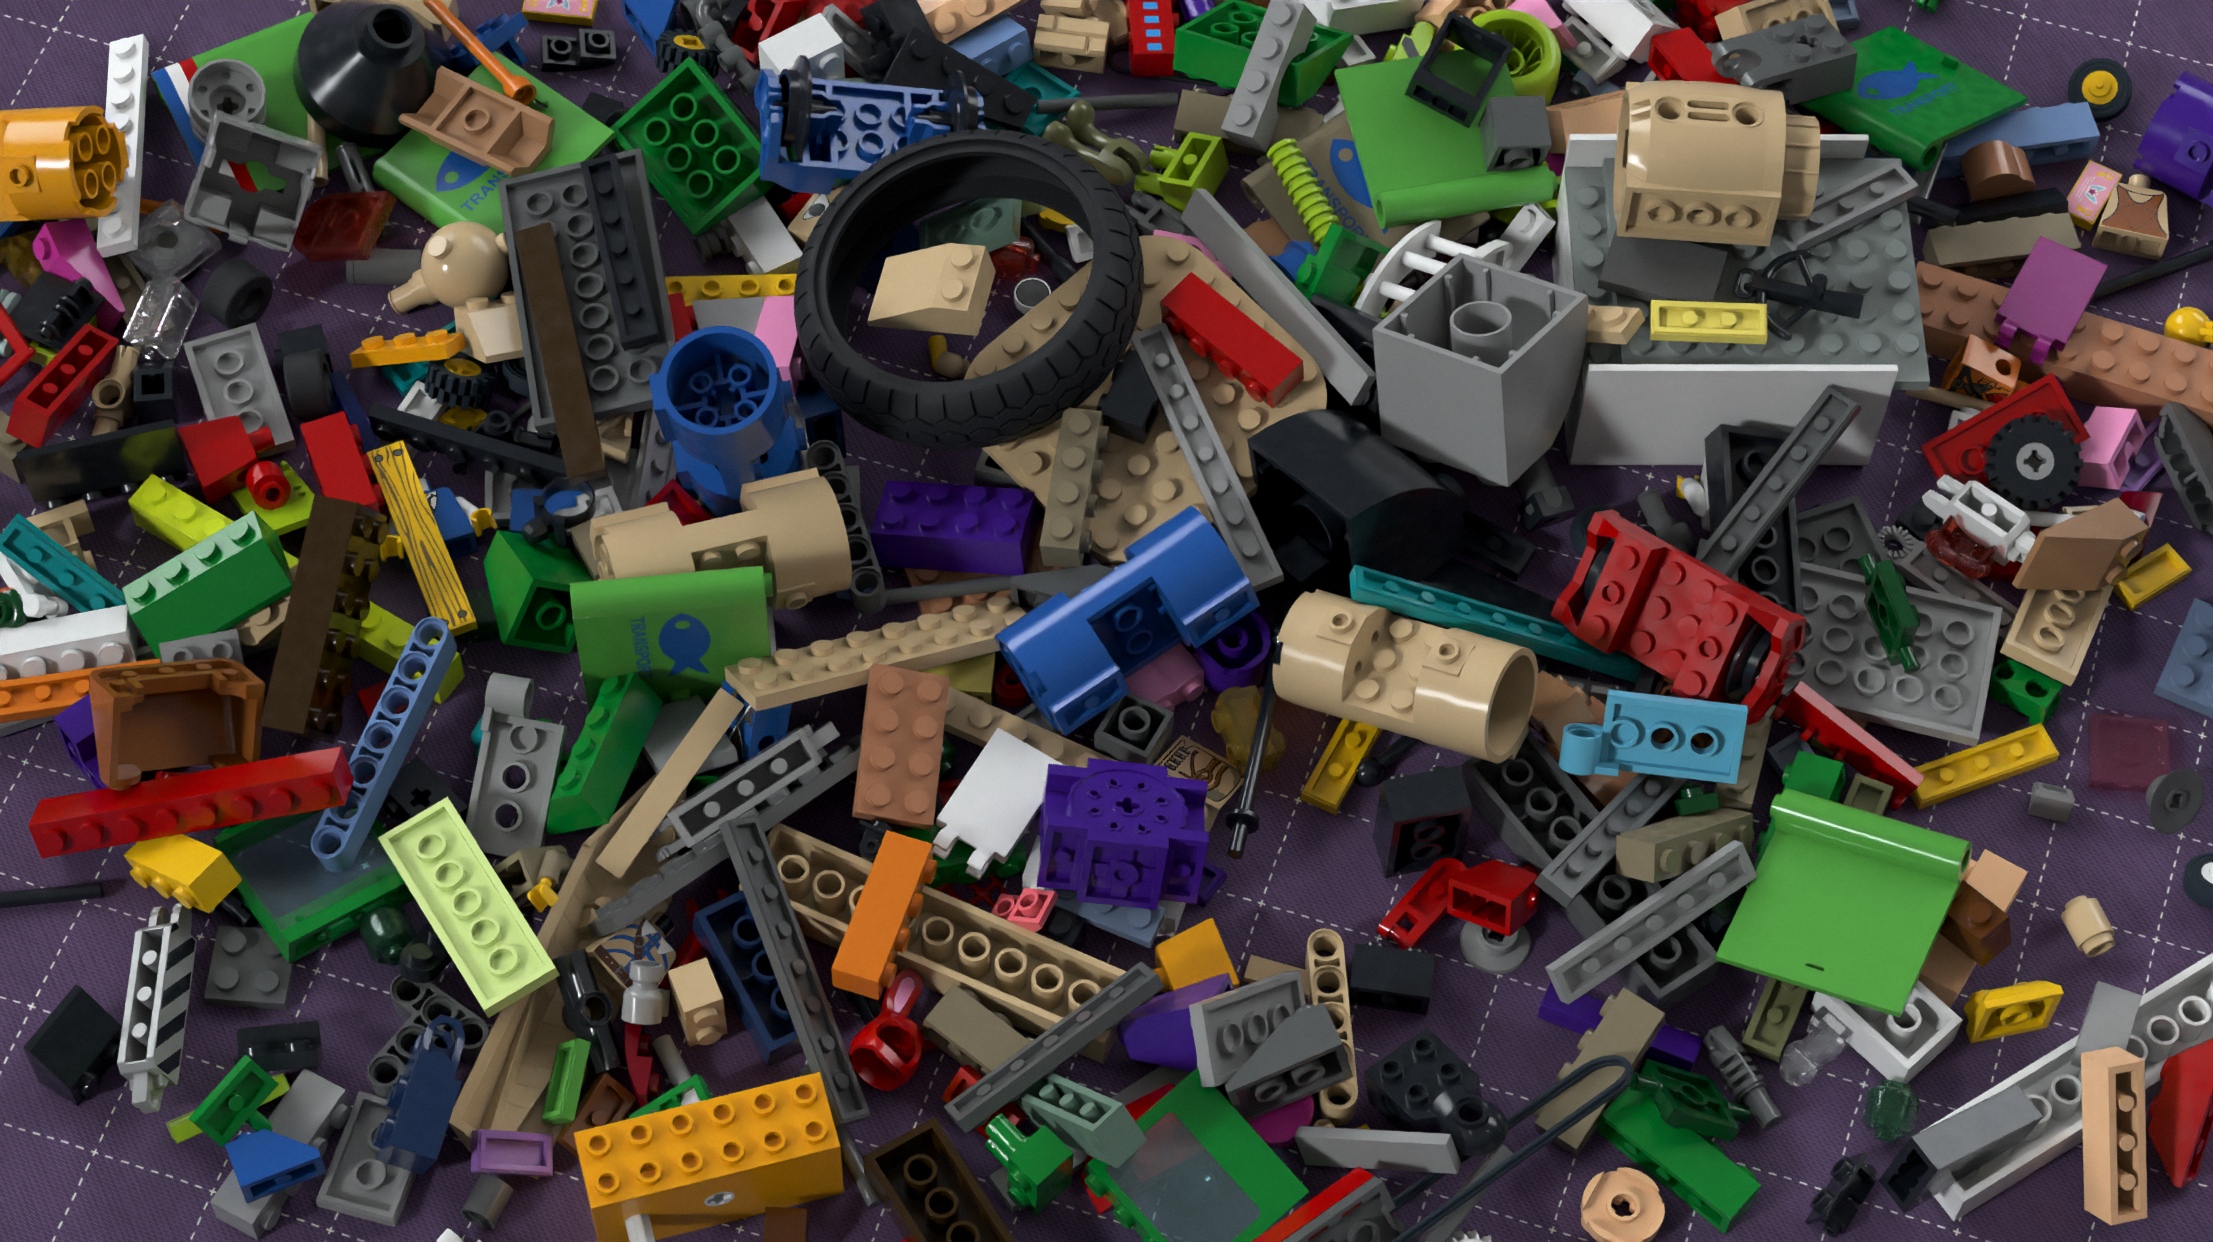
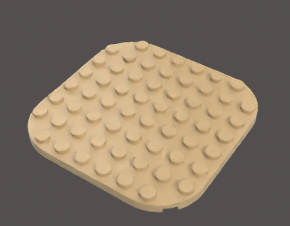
(1147, 480)

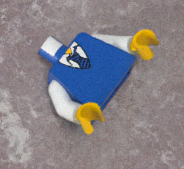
(455, 522)

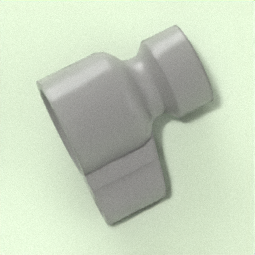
(643, 1000)

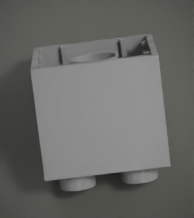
(1480, 368)

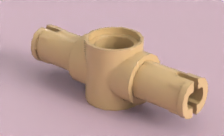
(115, 384)

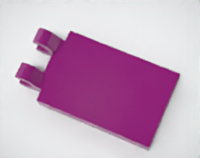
(2048, 298)

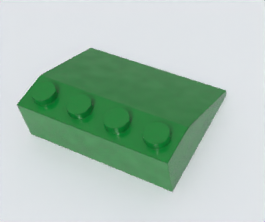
(1221, 40)
(695, 147)

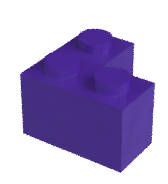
(78, 738)

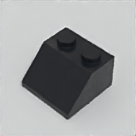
(74, 1046)

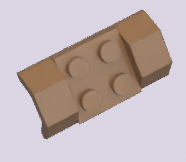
(483, 125)

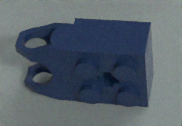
(422, 1100)

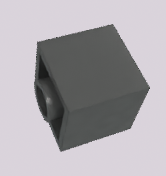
(1515, 132)
(1135, 731)

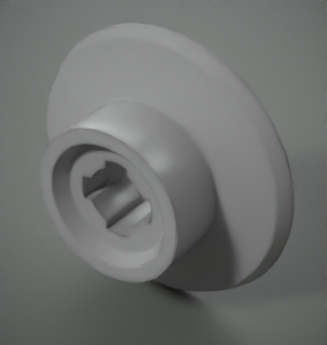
(1494, 956)

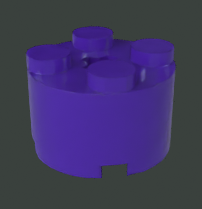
(1236, 654)

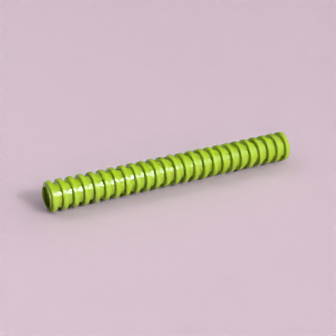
(1307, 197)

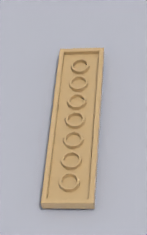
(846, 661)

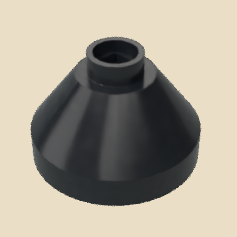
(366, 67)

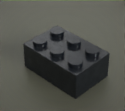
(1421, 820)

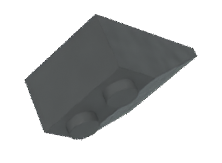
(1035, 588)
(1291, 1064)

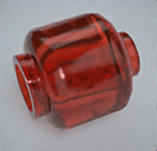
(1015, 260)

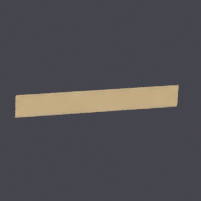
(669, 783)

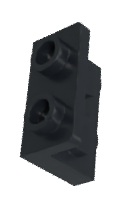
(281, 1045)

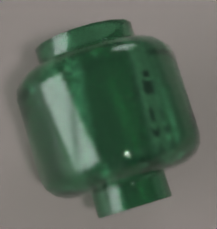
(386, 933)
(1891, 1110)

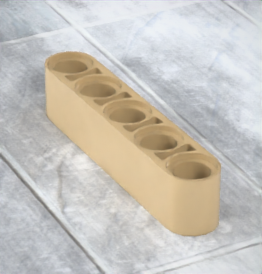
(1332, 972)

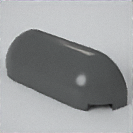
(2187, 455)

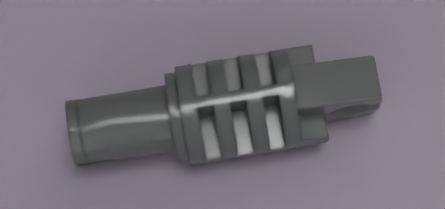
(1741, 1076)

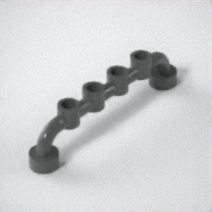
(732, 56)

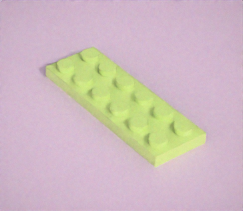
(468, 907)

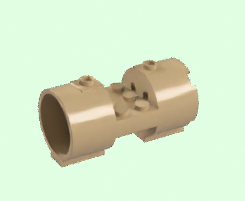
(785, 526)
(1407, 676)

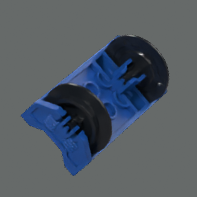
(847, 126)

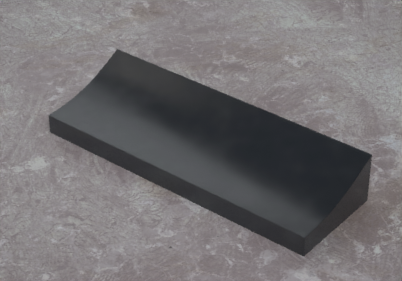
(1732, 464)

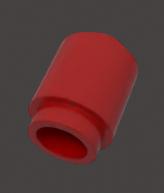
(268, 485)

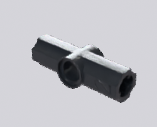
(579, 989)

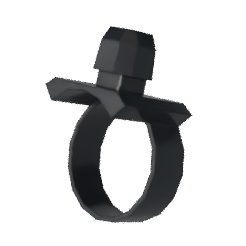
(551, 526)

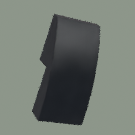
(585, 52)

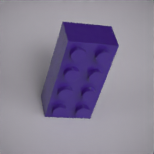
(955, 527)

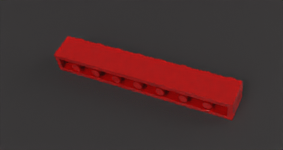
(192, 802)

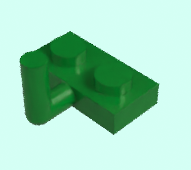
(235, 1102)

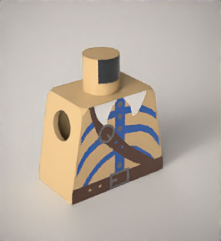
(639, 940)

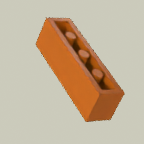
(883, 915)

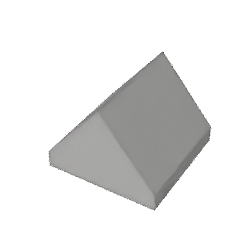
(2051, 802)

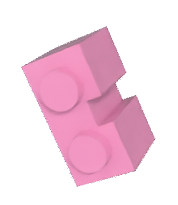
(2112, 440)

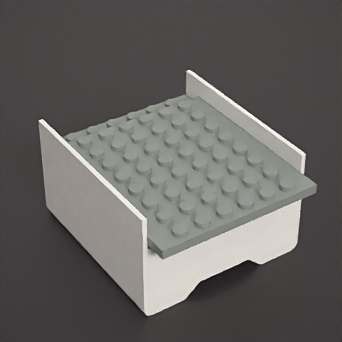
(1665, 397)

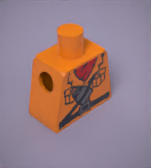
(1983, 371)

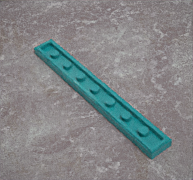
(1487, 620)

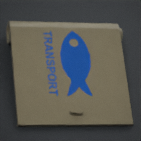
(1339, 173)

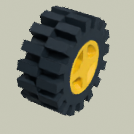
(678, 46)
(460, 381)

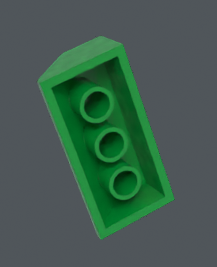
(211, 584)
(603, 755)

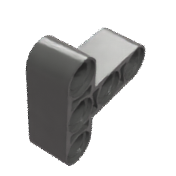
(417, 1015)

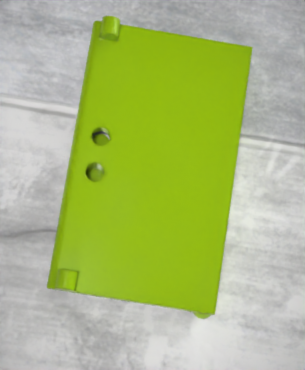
(289, 516)

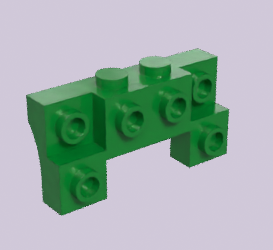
(1338, 264)

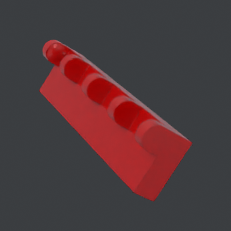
(1848, 741)

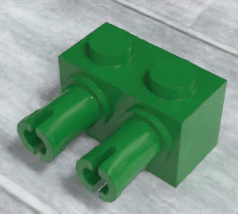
(1036, 1164)

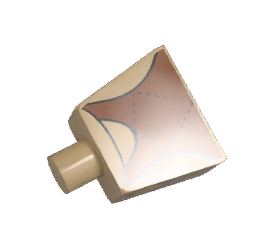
(2134, 220)

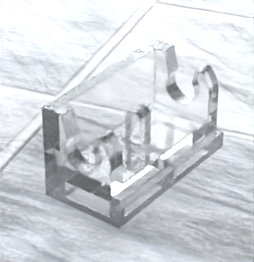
(161, 318)

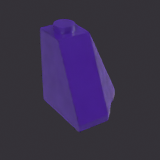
(1162, 1028)

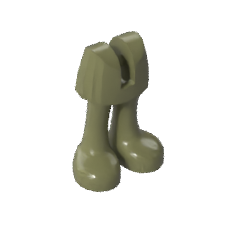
(1118, 156)

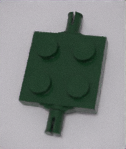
(1891, 612)
(1689, 1100)

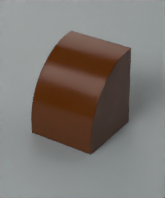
(785, 1225)

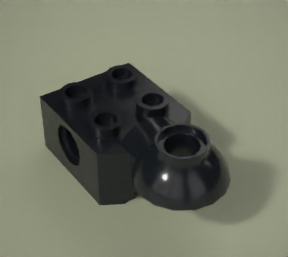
(1435, 1091)

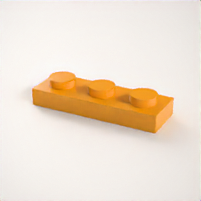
(407, 349)

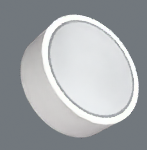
(1030, 293)

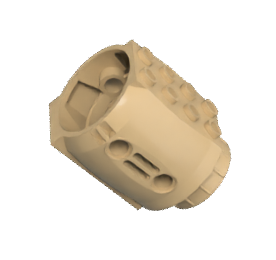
(1711, 163)

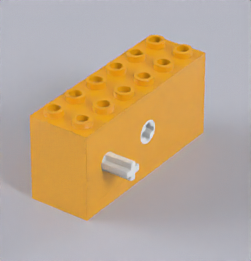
(711, 1161)

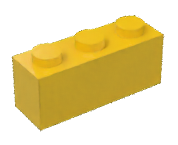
(184, 870)

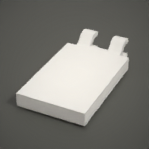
(994, 802)

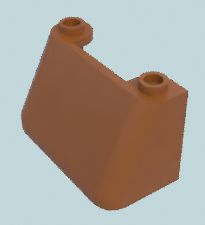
(174, 717)

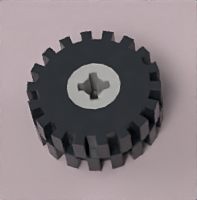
(2012, 463)

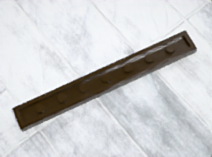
(560, 354)

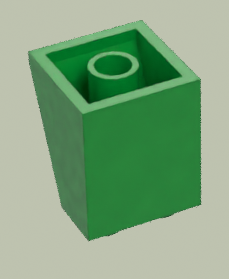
(533, 591)

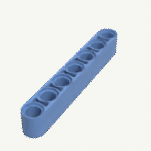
(386, 725)

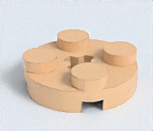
(1620, 1186)

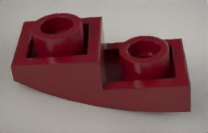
(641, 1068)

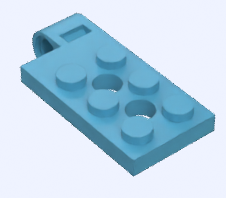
(1627, 743)

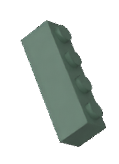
(1083, 1119)

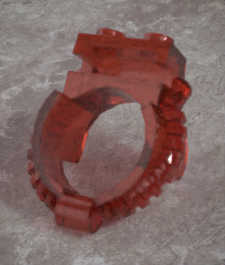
(1958, 550)

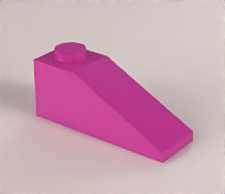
(71, 253)

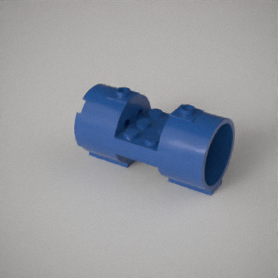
(725, 415)
(1170, 591)

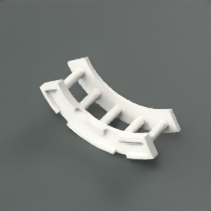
(1415, 252)

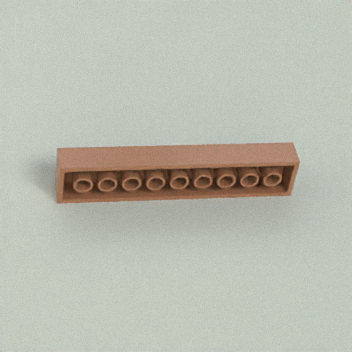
(2100, 364)

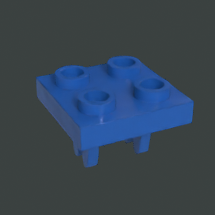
(493, 35)

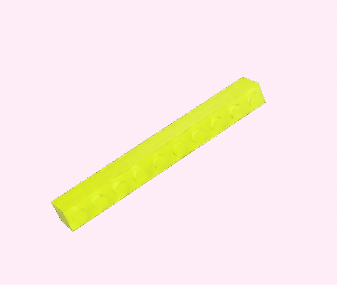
(186, 521)

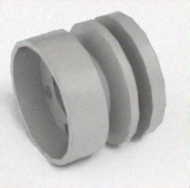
(225, 87)

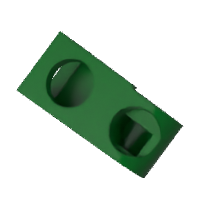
(2025, 690)

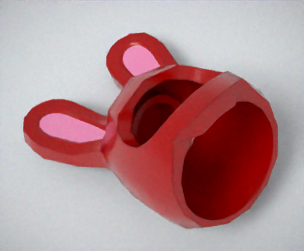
(891, 1045)

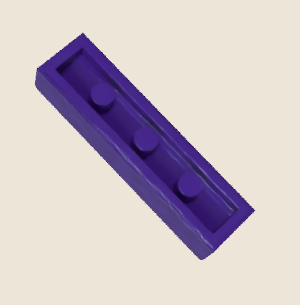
(1669, 1047)

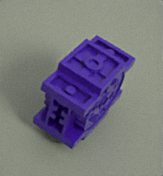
(1122, 834)

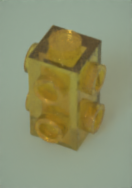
(1236, 720)

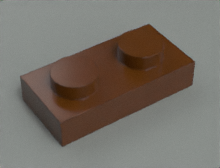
(602, 1105)

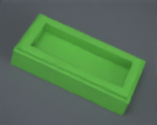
(565, 1082)

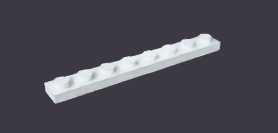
(126, 109)

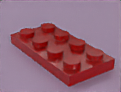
(1962, 447)

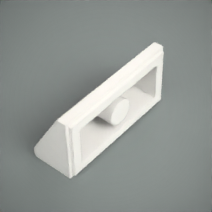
(1592, 53)

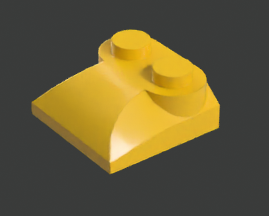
(2011, 1009)

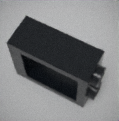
(1441, 94)

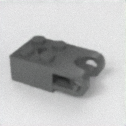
(1795, 57)

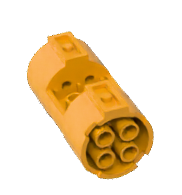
(59, 163)

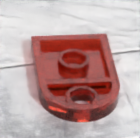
(343, 226)

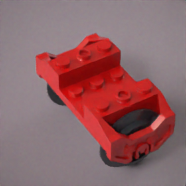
(1679, 617)

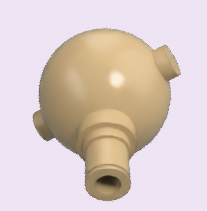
(456, 265)

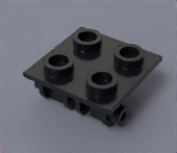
(55, 309)

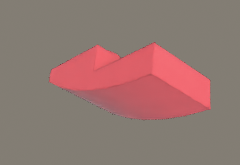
(1027, 910)

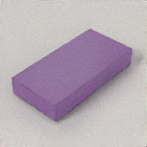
(512, 1153)

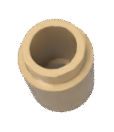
(2088, 926)

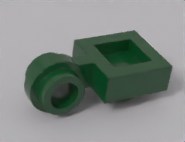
(1693, 800)

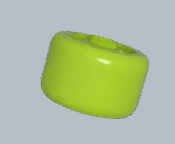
(1535, 54)

